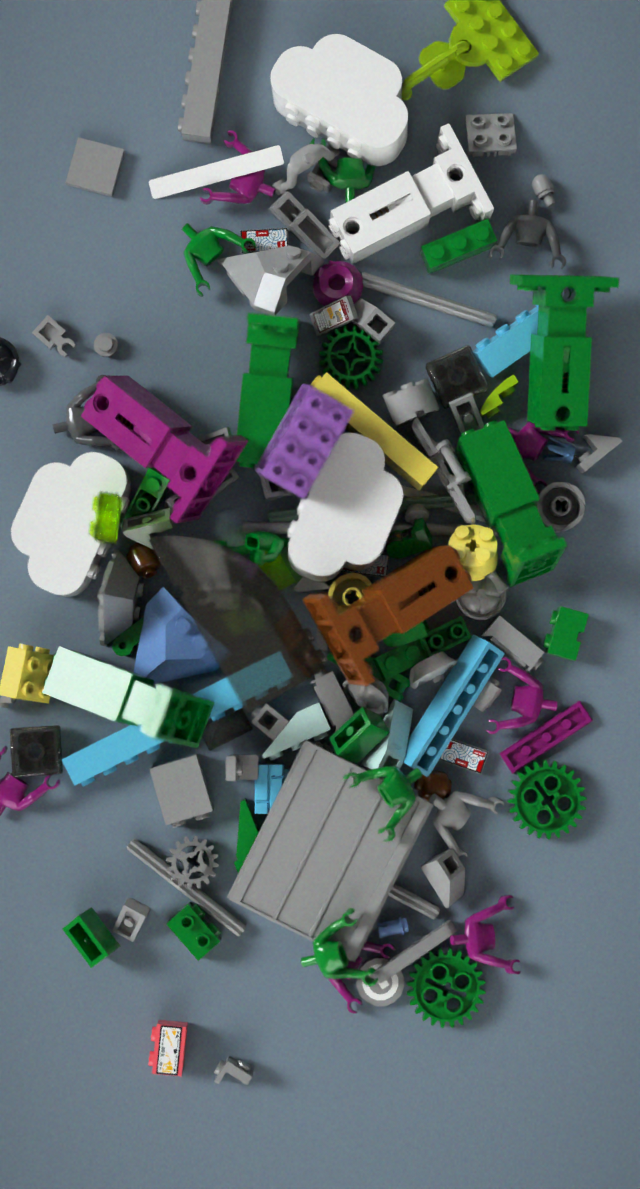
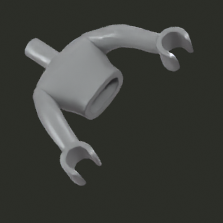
(301, 161)
(454, 814)

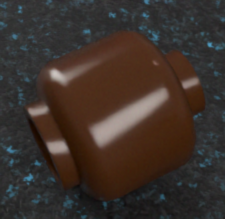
(143, 560)
(435, 783)

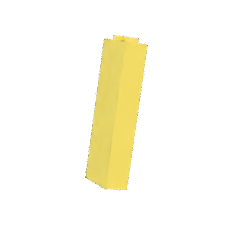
(397, 450)

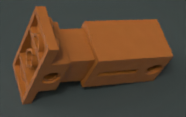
(388, 607)

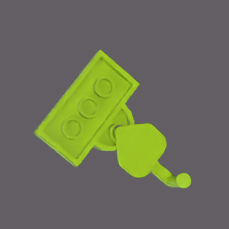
(484, 31)

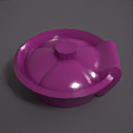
(337, 281)

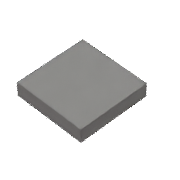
(95, 167)

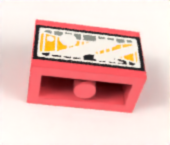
(169, 1047)

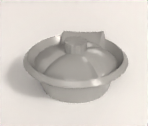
(485, 598)
(431, 669)
(370, 697)

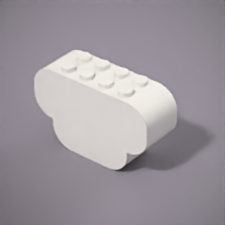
(343, 97)
(345, 512)
(57, 518)

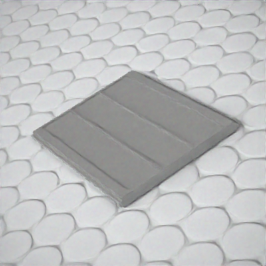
(325, 851)

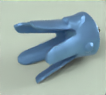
(564, 449)

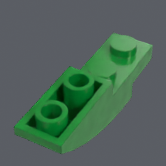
(414, 652)

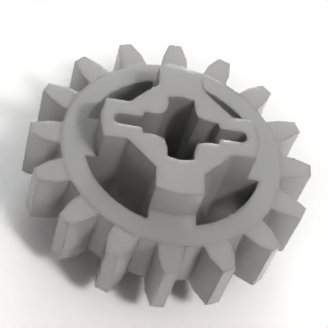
(202, 867)

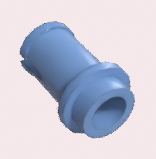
(393, 927)

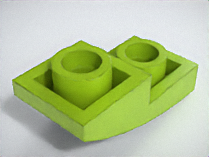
(493, 402)

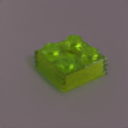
(106, 523)

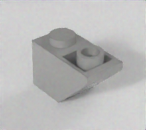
(372, 321)
(446, 876)

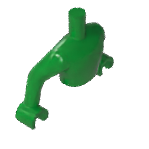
(348, 174)
(206, 249)
(258, 543)
(394, 790)
(332, 955)

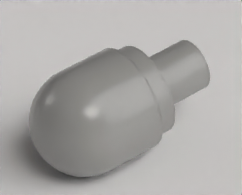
(544, 189)

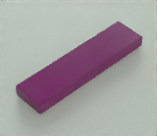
(545, 736)

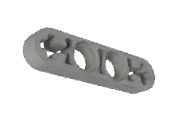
(414, 951)

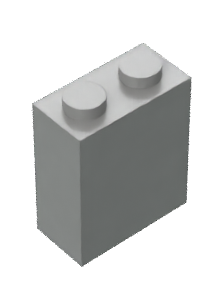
(182, 790)

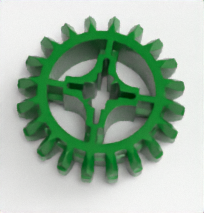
(362, 358)

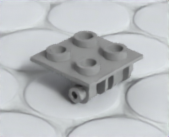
(490, 134)

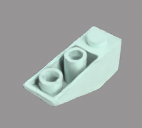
(303, 725)
(393, 747)

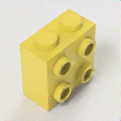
(25, 673)

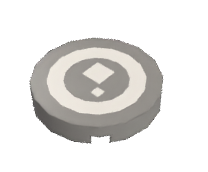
(381, 993)

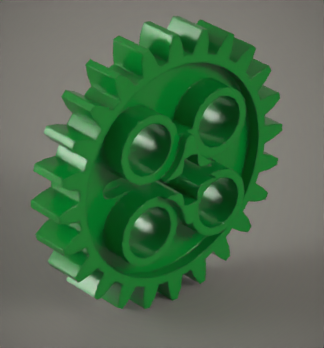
(564, 787)
(437, 1008)

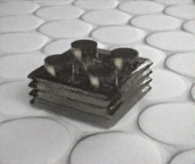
(462, 362)
(26, 764)

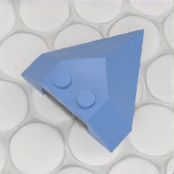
(171, 642)

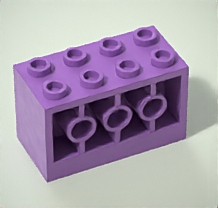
(303, 440)

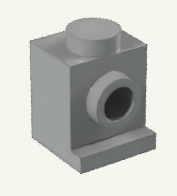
(273, 729)

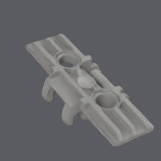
(442, 456)

